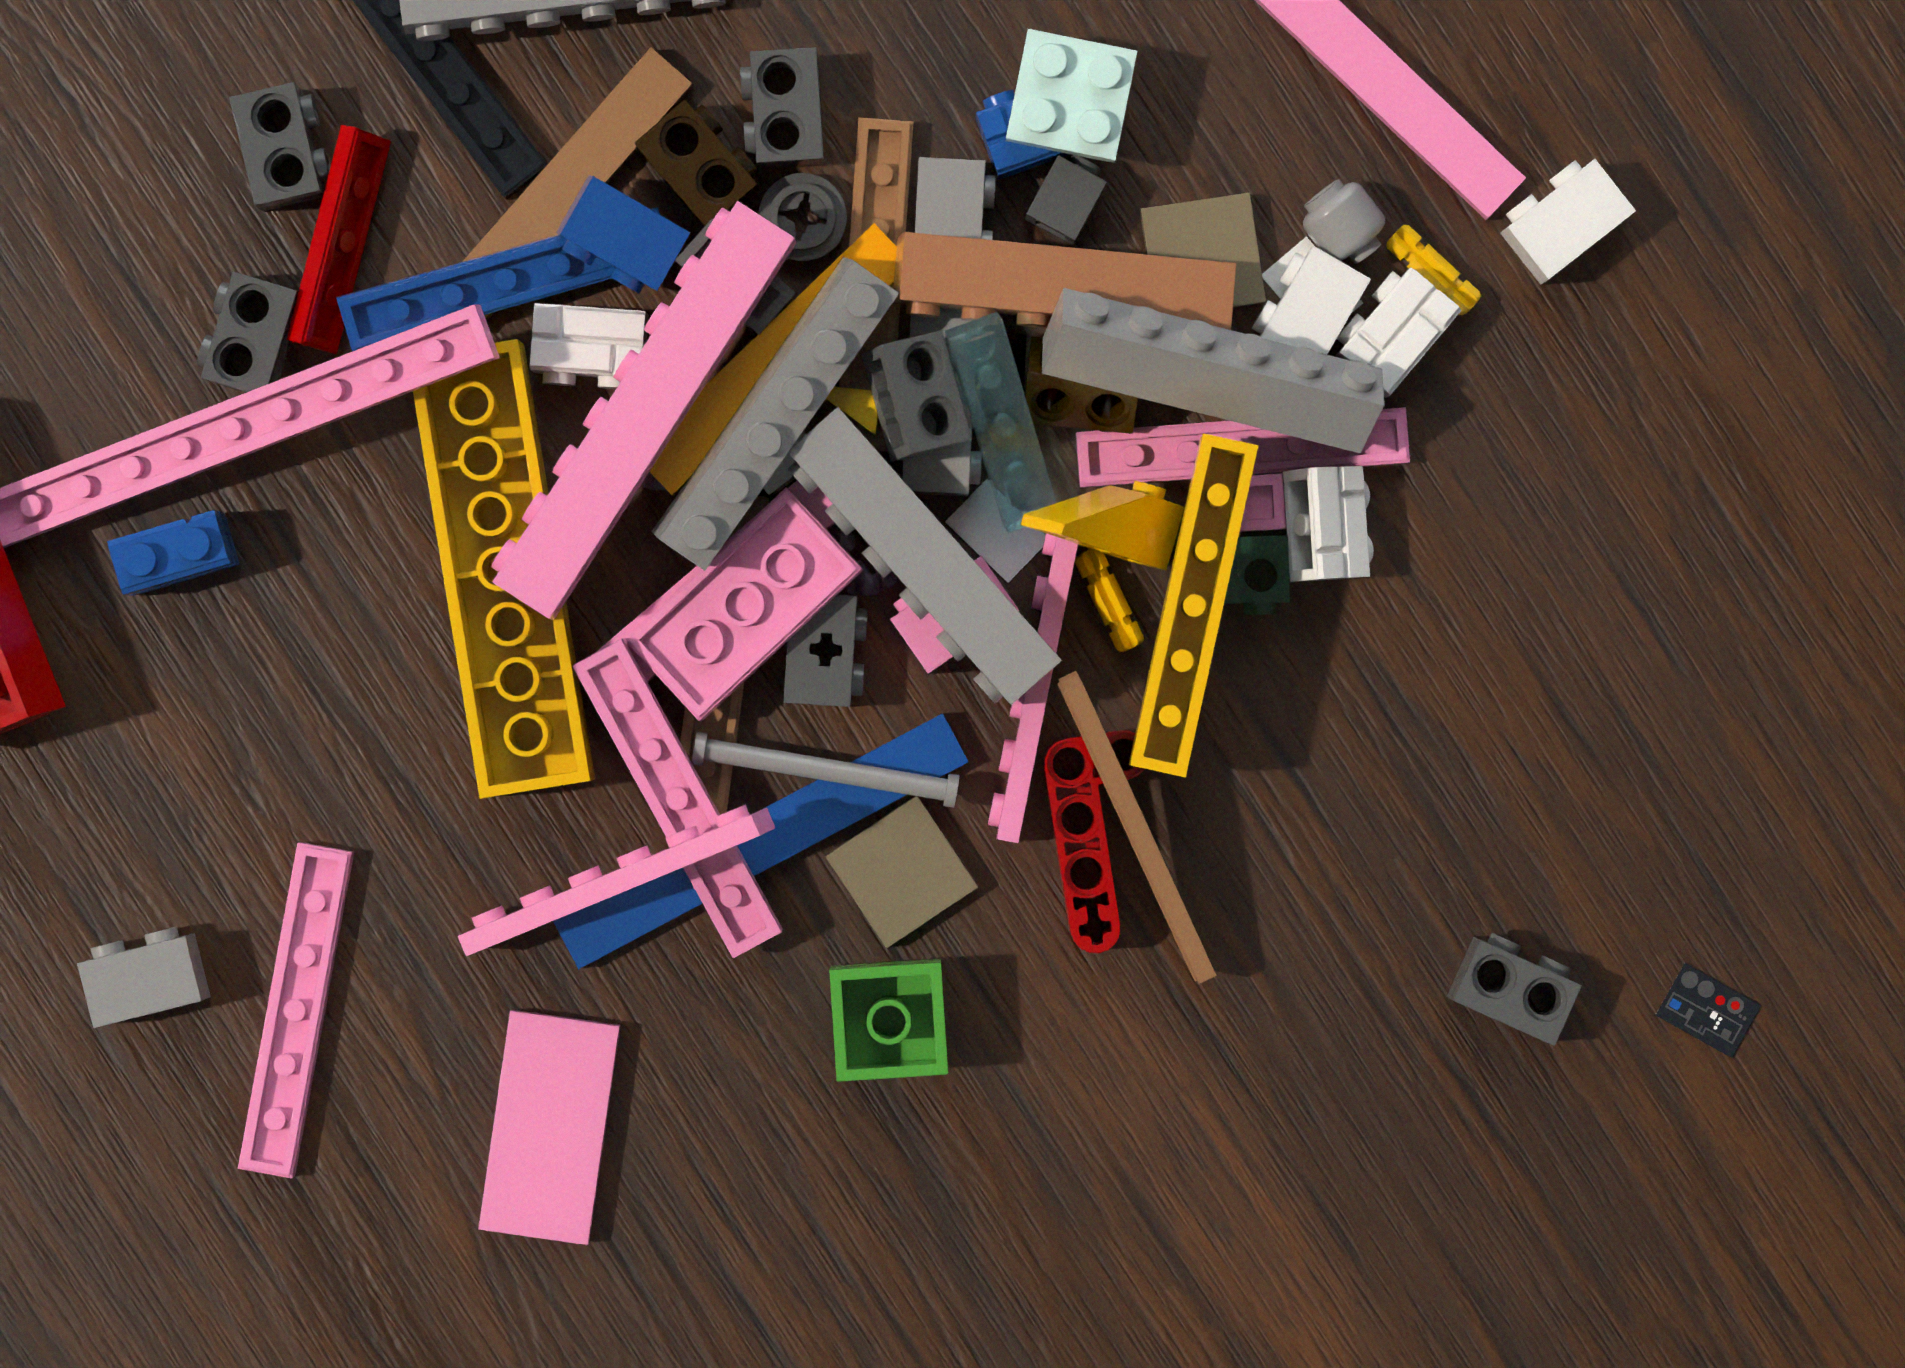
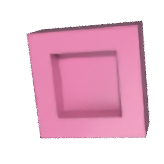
(1264, 504)

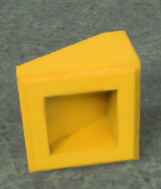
(857, 406)

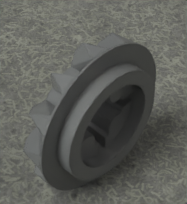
(824, 202)

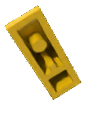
(1115, 521)

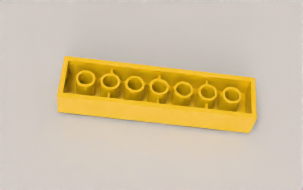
(510, 659)

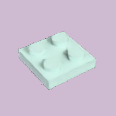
(1071, 95)

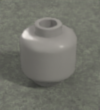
(1344, 221)

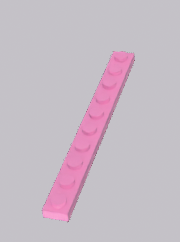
(245, 424)

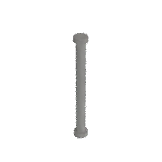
(825, 769)

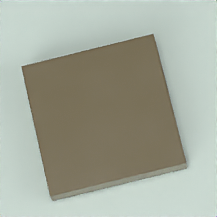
(1210, 231)
(901, 871)

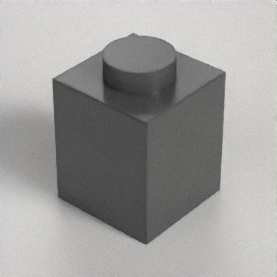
(1067, 198)

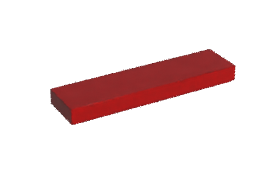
(338, 238)

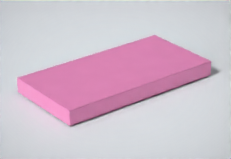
(744, 604)
(549, 1127)

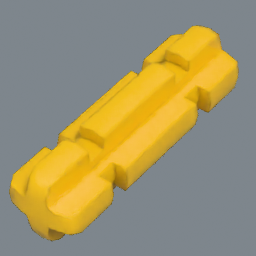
(1432, 266)
(1109, 600)

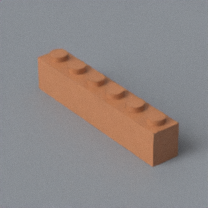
(1029, 279)

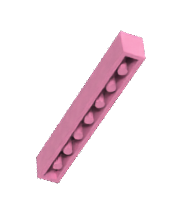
(644, 409)

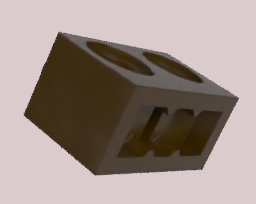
(688, 173)
(1073, 404)

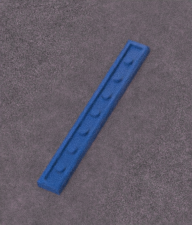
(799, 823)

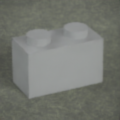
(143, 979)

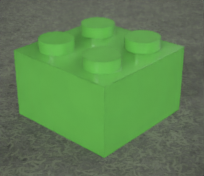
(888, 1020)

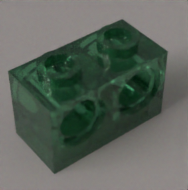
(1270, 550)

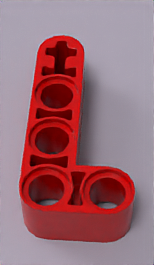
(1086, 844)

